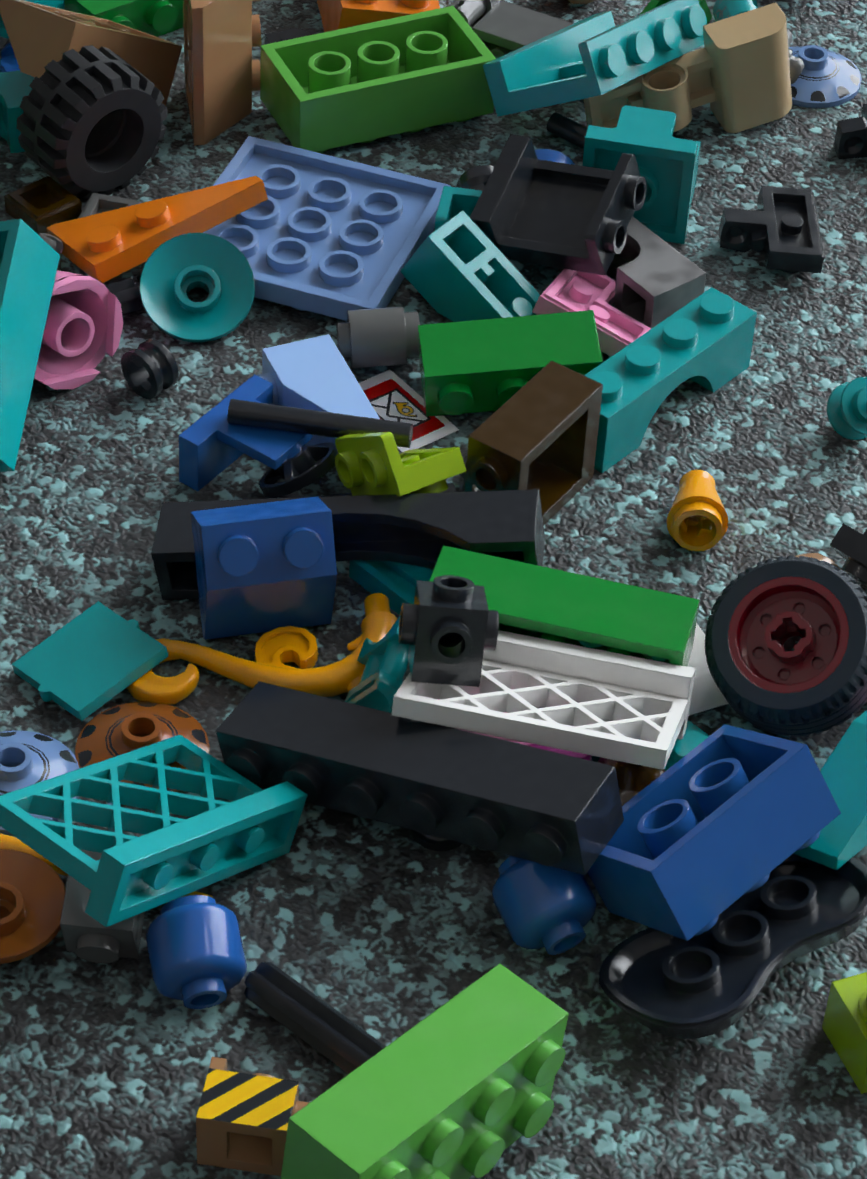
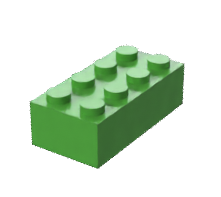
(376, 79)
(441, 1093)

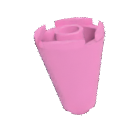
(78, 332)

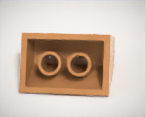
(46, 32)
(219, 64)

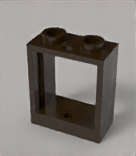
(539, 439)

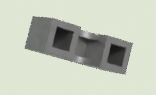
(652, 277)

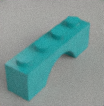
(699, 342)

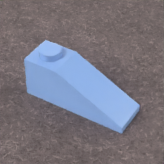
(314, 378)

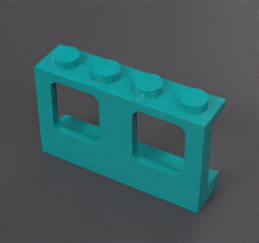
(593, 57)

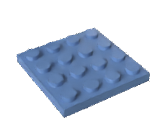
(329, 227)

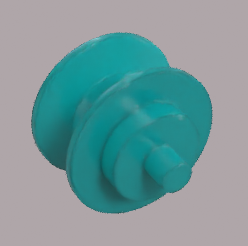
(849, 409)

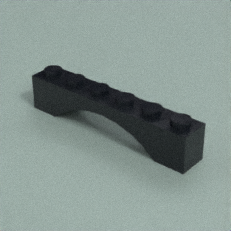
(378, 528)

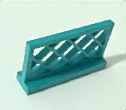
(175, 852)

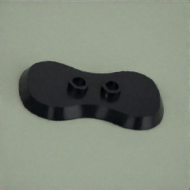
(714, 977)

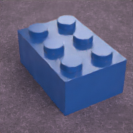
(712, 830)

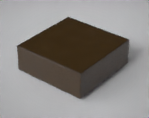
(42, 204)

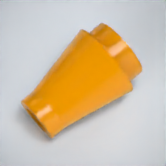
(697, 514)

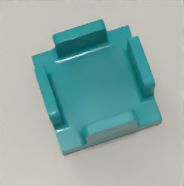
(663, 161)

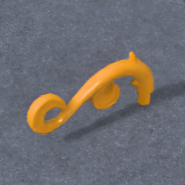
(271, 653)

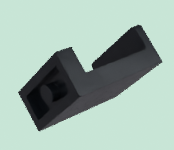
(558, 210)

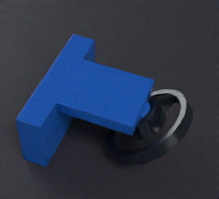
(215, 444)

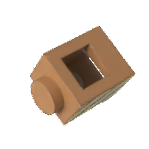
(244, 1119)

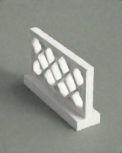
(558, 685)

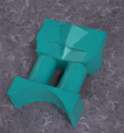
(383, 671)

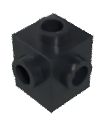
(448, 631)

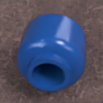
(543, 905)
(196, 951)

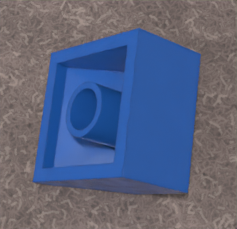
(264, 566)

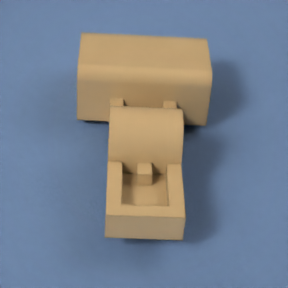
(738, 72)

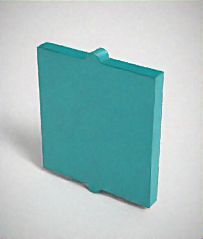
(90, 660)

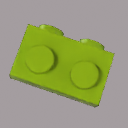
(375, 467)

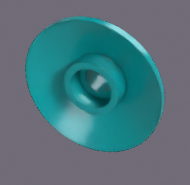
(192, 263)

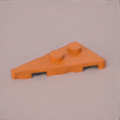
(127, 236)

